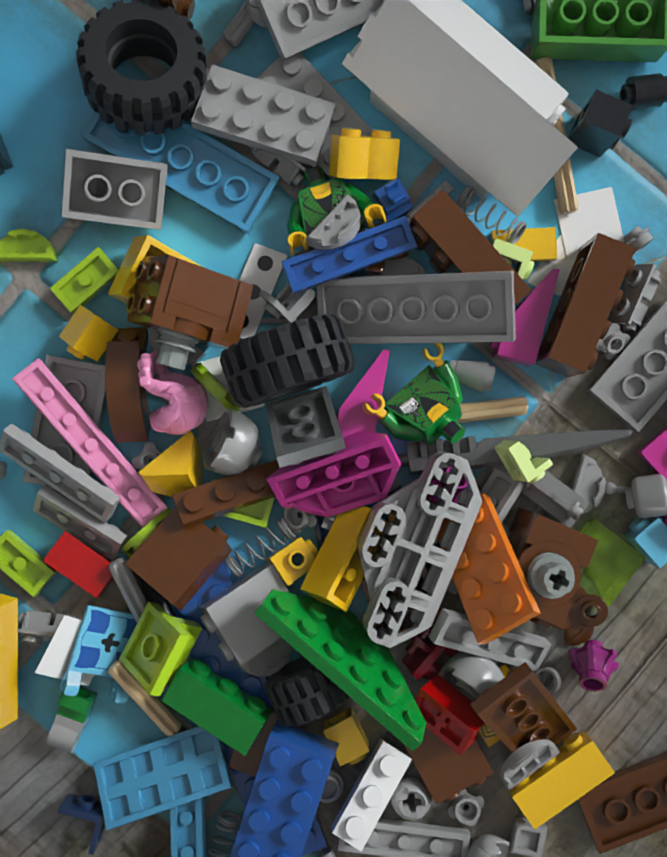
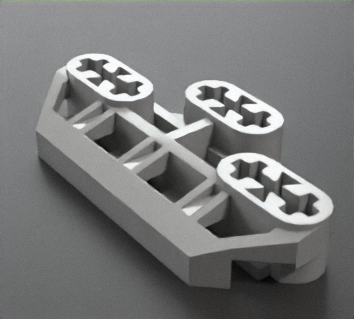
(411, 546)

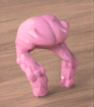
(185, 395)

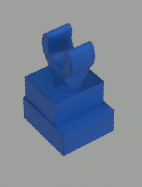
(393, 200)

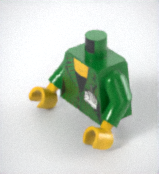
(319, 201)
(425, 405)

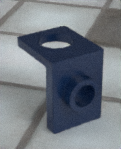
(86, 808)

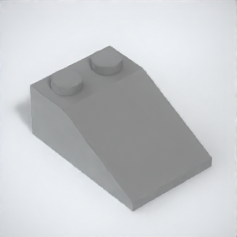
(113, 189)

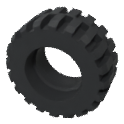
(141, 31)
(287, 360)

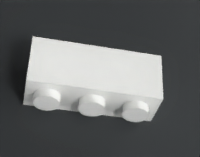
(370, 794)

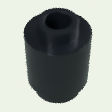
(645, 91)

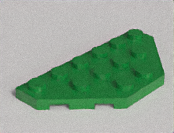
(349, 658)

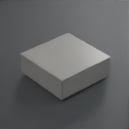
(525, 839)

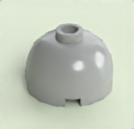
(233, 445)
(471, 674)

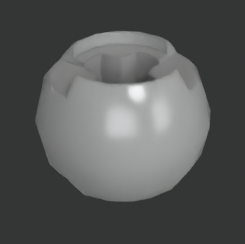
(421, 802)

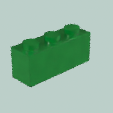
(217, 705)

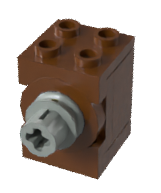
(187, 307)
(550, 561)

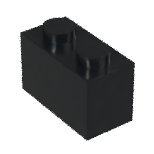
(601, 124)

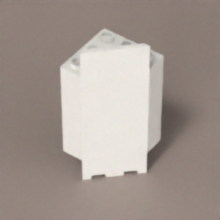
(464, 96)

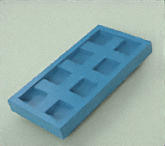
(161, 776)

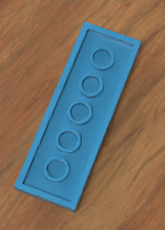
(196, 168)

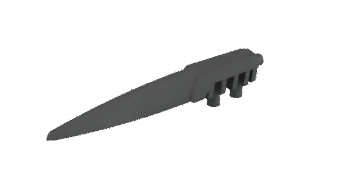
(485, 456)

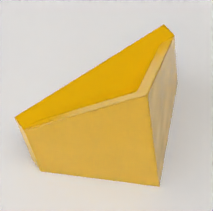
(175, 468)

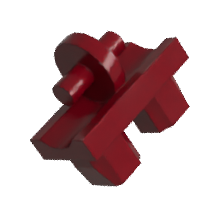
(422, 656)

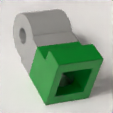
(71, 719)

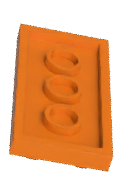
(491, 578)

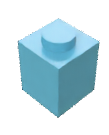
(649, 539)

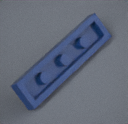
(361, 252)

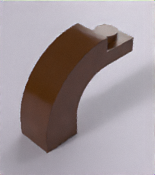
(124, 395)

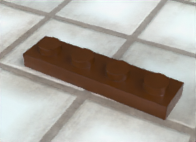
(225, 495)

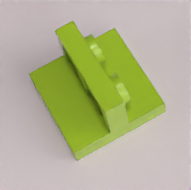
(158, 648)

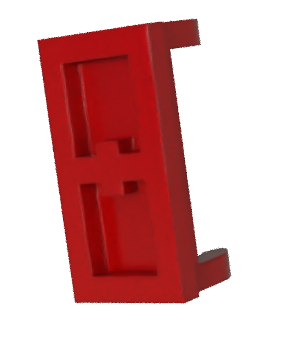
(80, 564)
(449, 714)

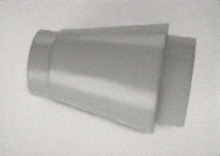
(474, 374)

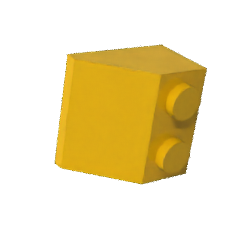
(140, 247)

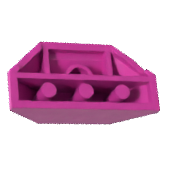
(339, 480)

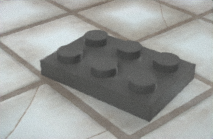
(304, 427)

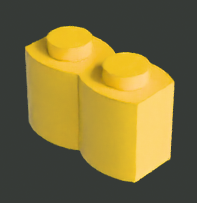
(364, 155)

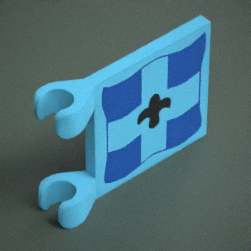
(97, 647)

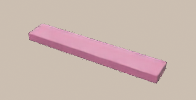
(89, 441)

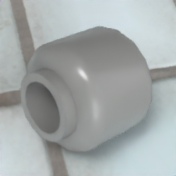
(648, 496)

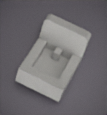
(286, 303)

